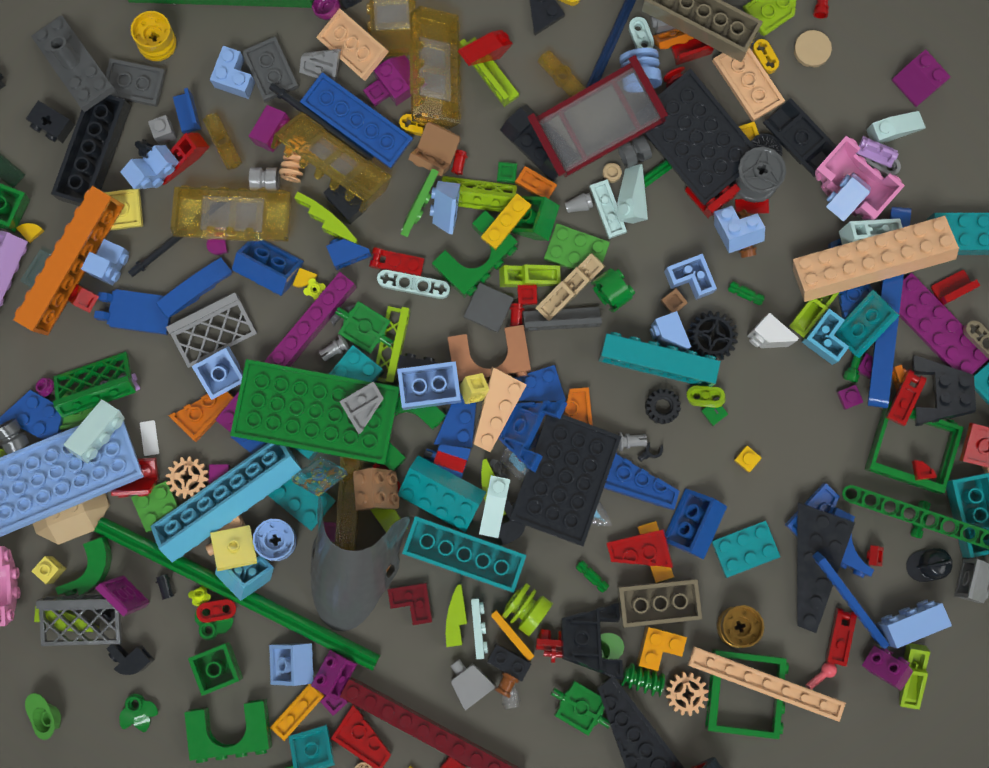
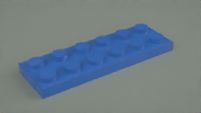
(356, 120)

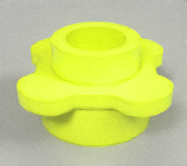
(313, 284)
(199, 596)

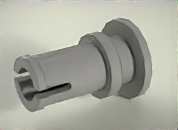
(335, 348)
(631, 441)

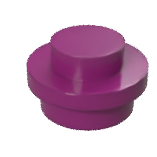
(45, 386)

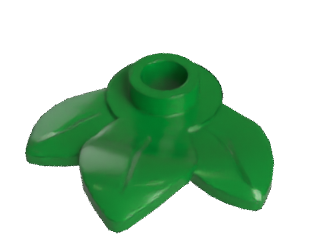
(218, 627)
(138, 715)

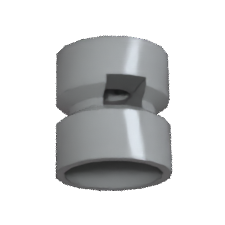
(264, 179)

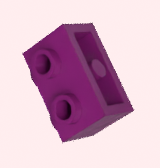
(267, 125)
(886, 667)
(333, 675)

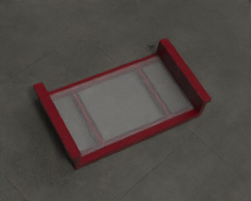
(599, 119)

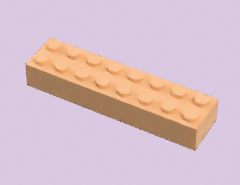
(875, 258)

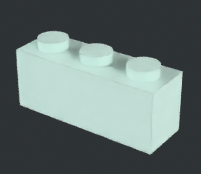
(94, 431)

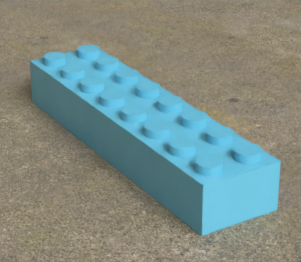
(224, 500)

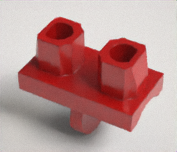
(552, 646)

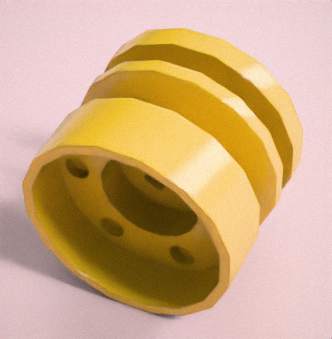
(151, 27)

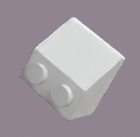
(771, 334)

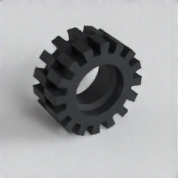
(674, 406)

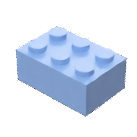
(429, 385)
(914, 623)

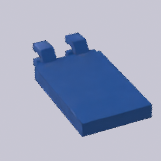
(133, 312)

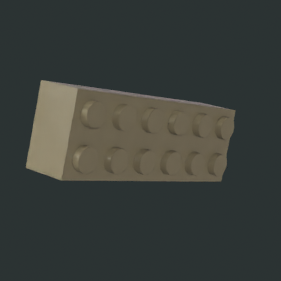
(709, 22)

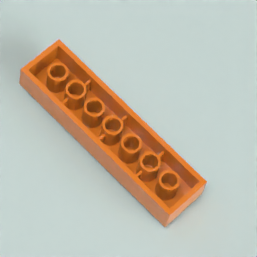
(63, 268)

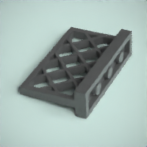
(76, 603)

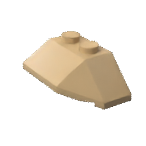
(73, 521)

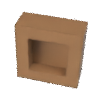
(674, 301)

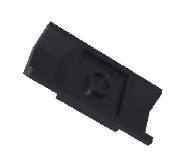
(523, 136)
(800, 136)

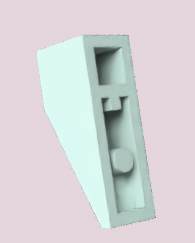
(895, 127)
(632, 196)
(860, 230)
(494, 506)

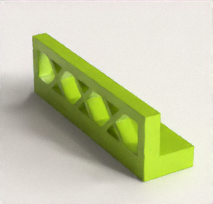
(494, 79)
(479, 197)
(398, 343)

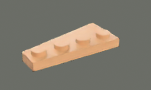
(497, 408)

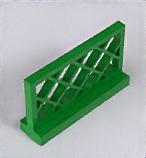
(89, 398)

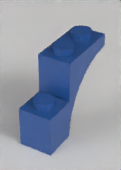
(850, 556)

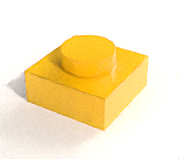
(747, 459)

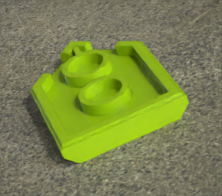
(771, 12)

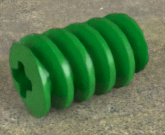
(643, 679)

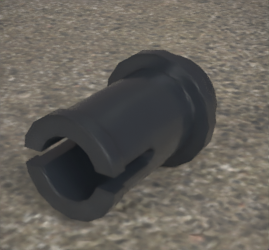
(165, 586)

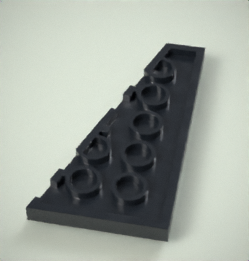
(829, 536)
(635, 737)

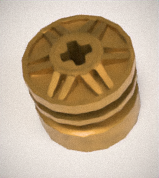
(749, 633)

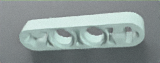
(413, 286)

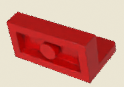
(690, 51)
(953, 287)

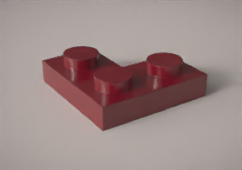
(414, 596)

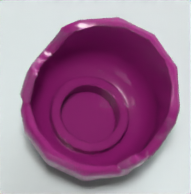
(325, 8)

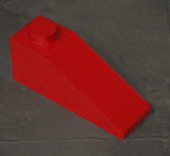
(487, 48)
(187, 151)

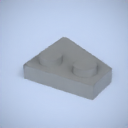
(321, 61)
(362, 405)

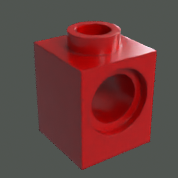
(83, 298)

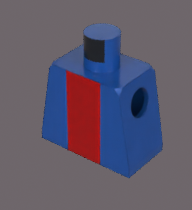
(449, 458)

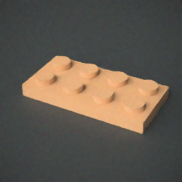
(357, 46)
(749, 84)

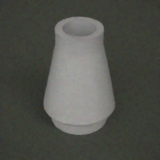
(579, 203)

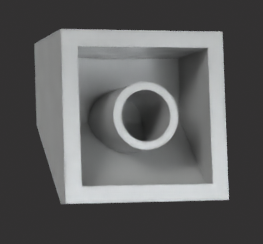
(973, 581)

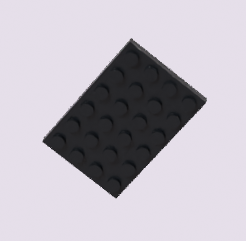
(699, 138)
(568, 480)

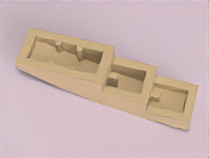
(570, 287)

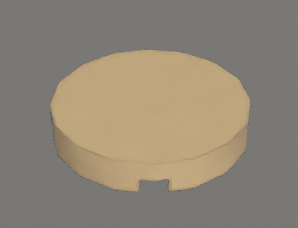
(812, 48)

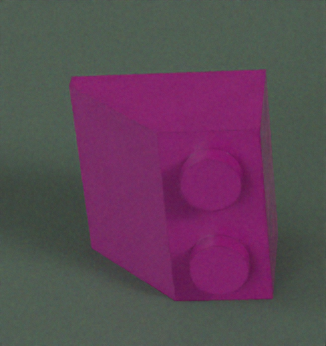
(395, 78)
(921, 78)

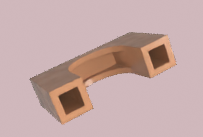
(516, 362)

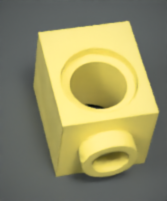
(474, 388)
(49, 569)

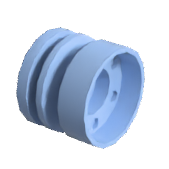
(649, 61)
(265, 533)

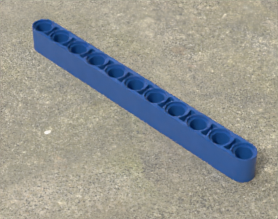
(885, 345)

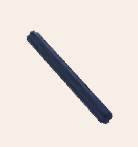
(611, 42)

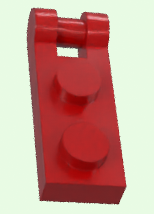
(397, 262)
(906, 398)
(841, 637)

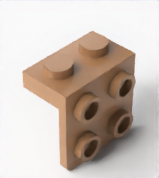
(435, 148)
(375, 489)

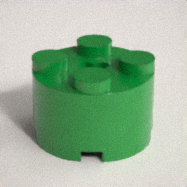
(612, 289)

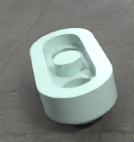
(641, 36)

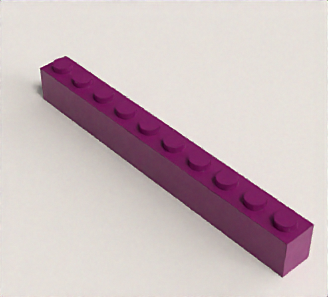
(302, 333)

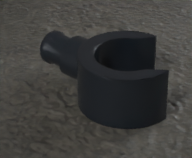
(646, 454)

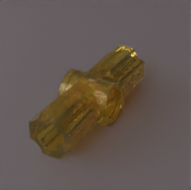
(554, 67)
(217, 132)

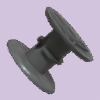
(760, 174)

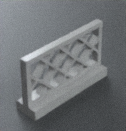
(203, 315)

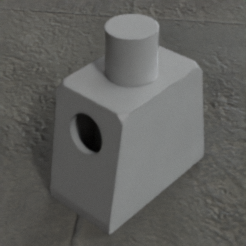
(470, 683)

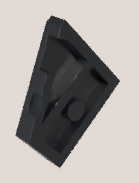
(544, 14)

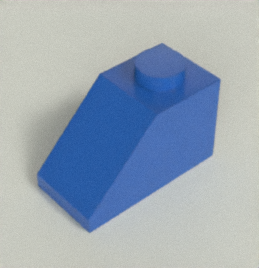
(346, 253)

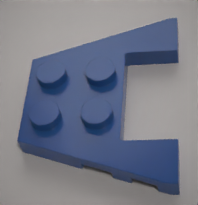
(35, 415)
(523, 426)

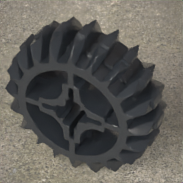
(715, 328)

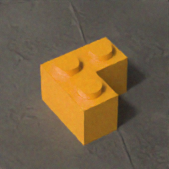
(655, 643)

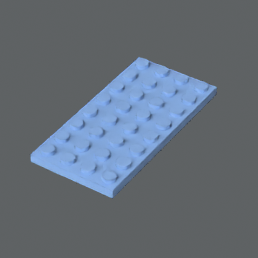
(51, 479)

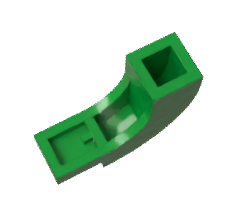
(98, 566)

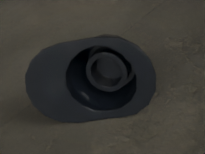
(929, 565)

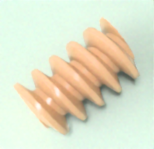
(290, 168)

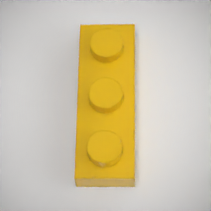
(506, 221)

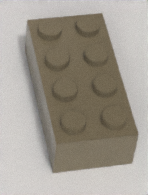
(659, 603)

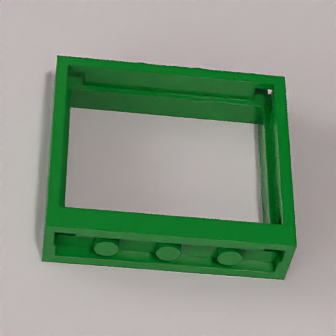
(946, 465)
(714, 691)

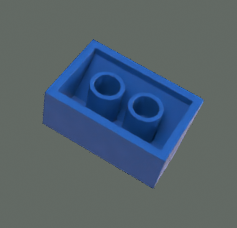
(267, 265)
(695, 523)

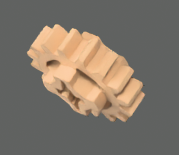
(188, 468)
(695, 692)

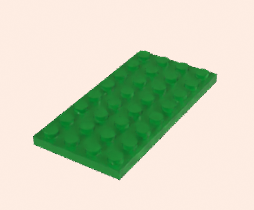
(305, 412)

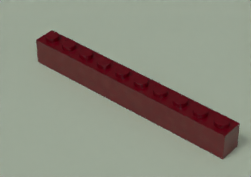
(421, 727)

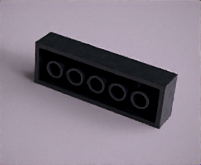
(91, 149)

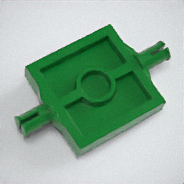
(364, 327)
(580, 708)

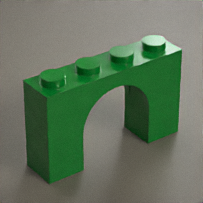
(467, 279)
(430, 416)
(204, 745)

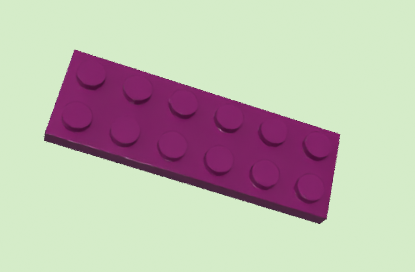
(938, 327)

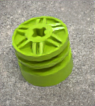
(527, 609)

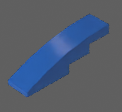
(193, 288)

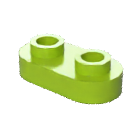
(706, 395)

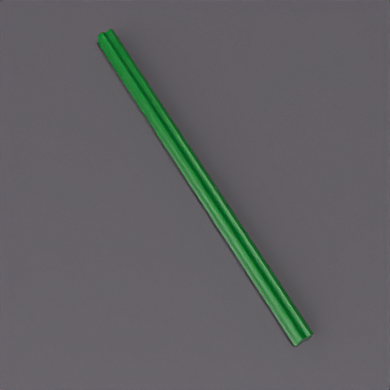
(253, 602)

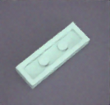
(607, 209)
(479, 628)

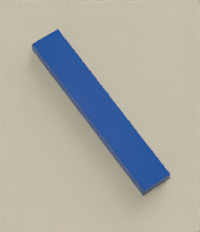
(850, 600)

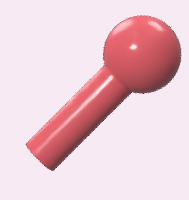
(827, 670)

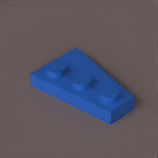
(542, 386)
(458, 425)
(823, 498)

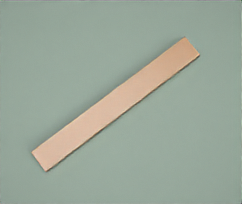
(766, 684)

